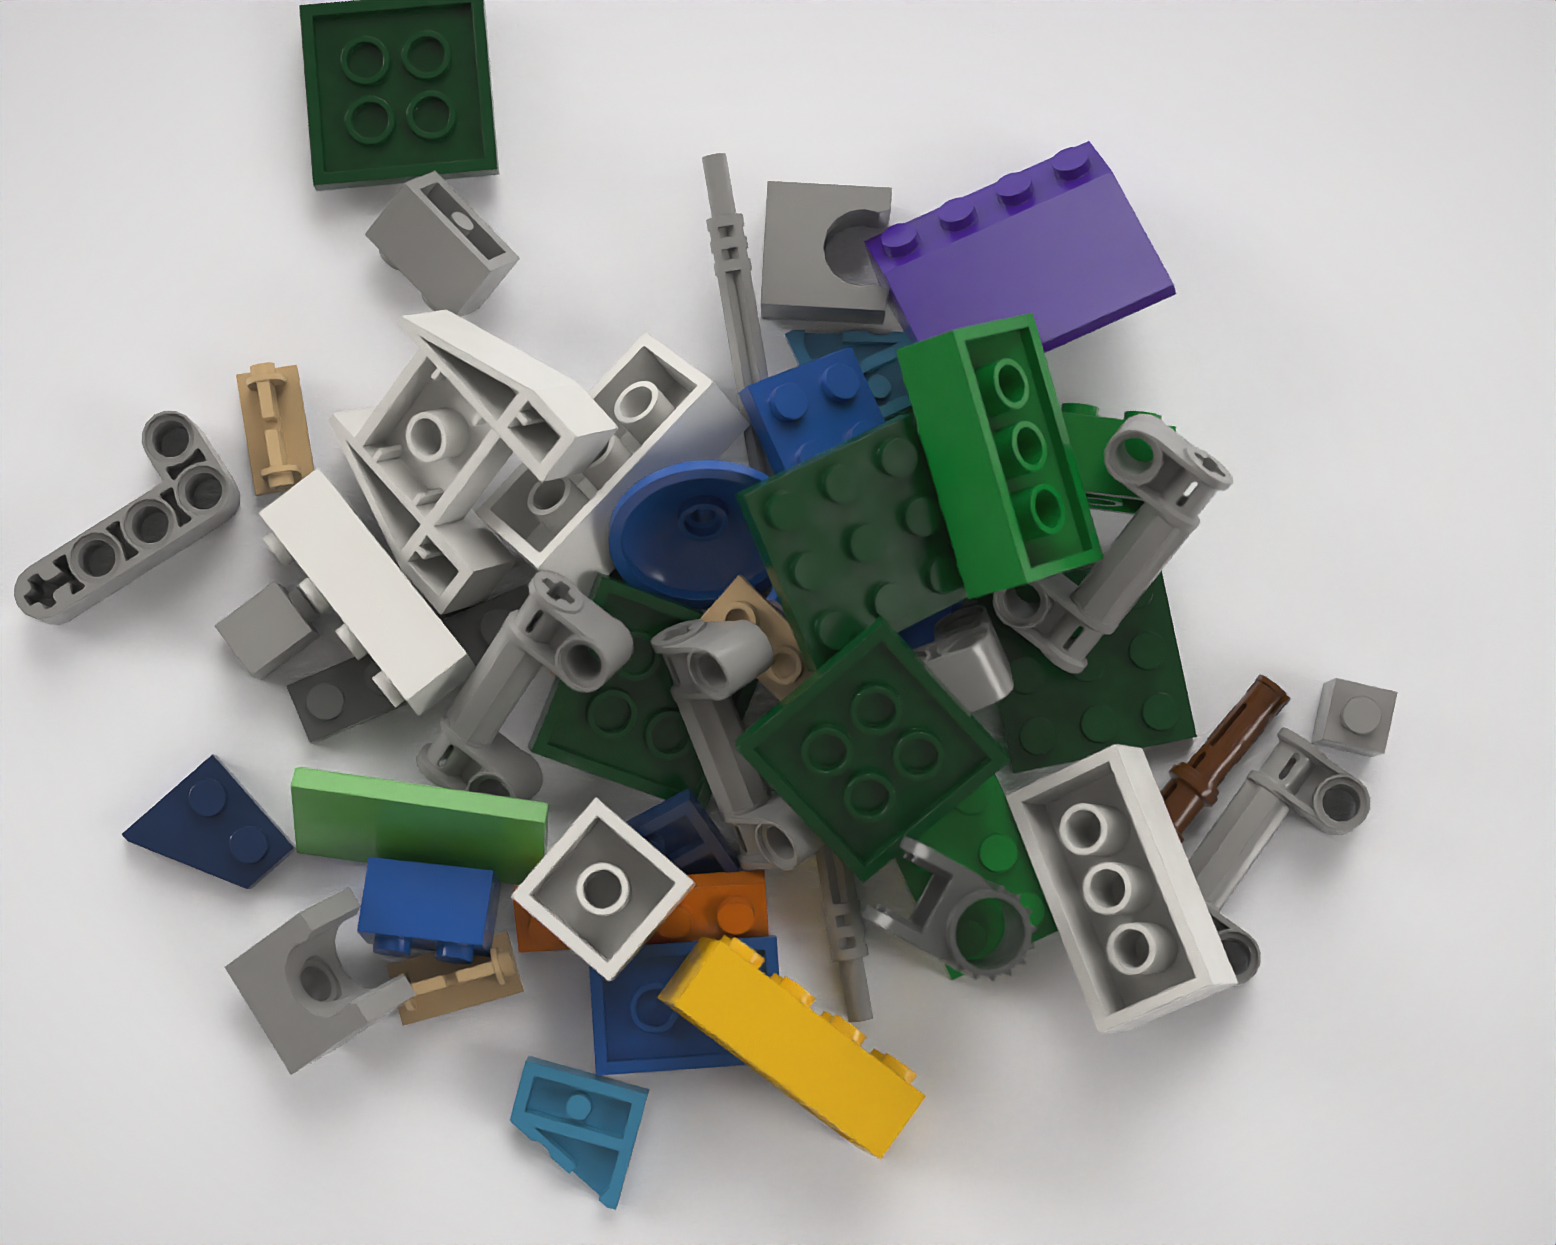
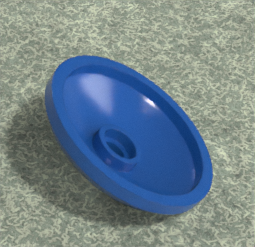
(686, 532)

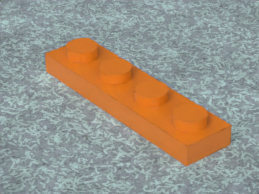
(716, 906)

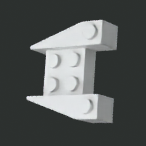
(446, 437)

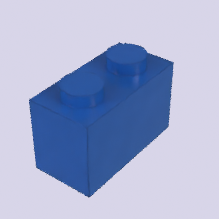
(428, 909)

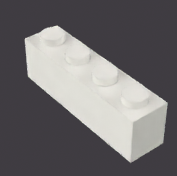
(367, 591)

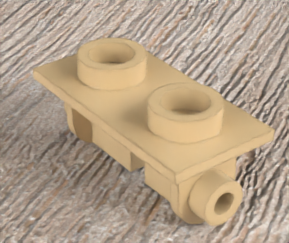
(275, 427)
(744, 602)
(453, 987)

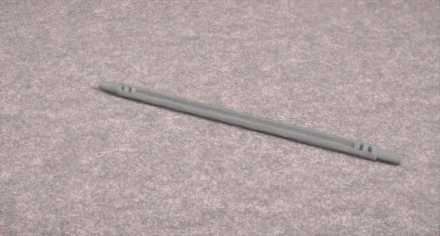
(749, 366)

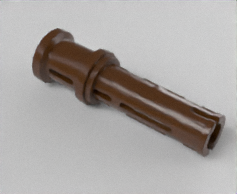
(1196, 782)

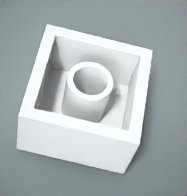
(603, 890)

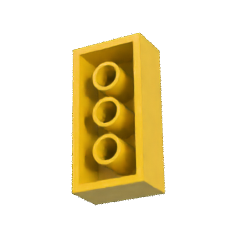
(791, 1046)

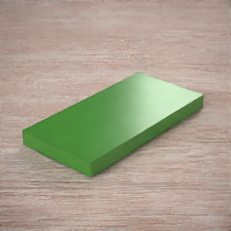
(419, 823)

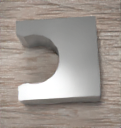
(797, 230)
(302, 990)

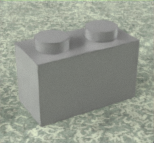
(441, 245)

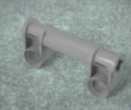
(1134, 555)
(531, 637)
(708, 666)
(1256, 816)

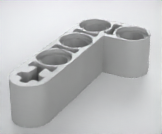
(123, 528)
(968, 658)

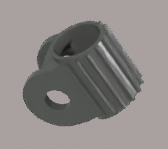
(940, 906)

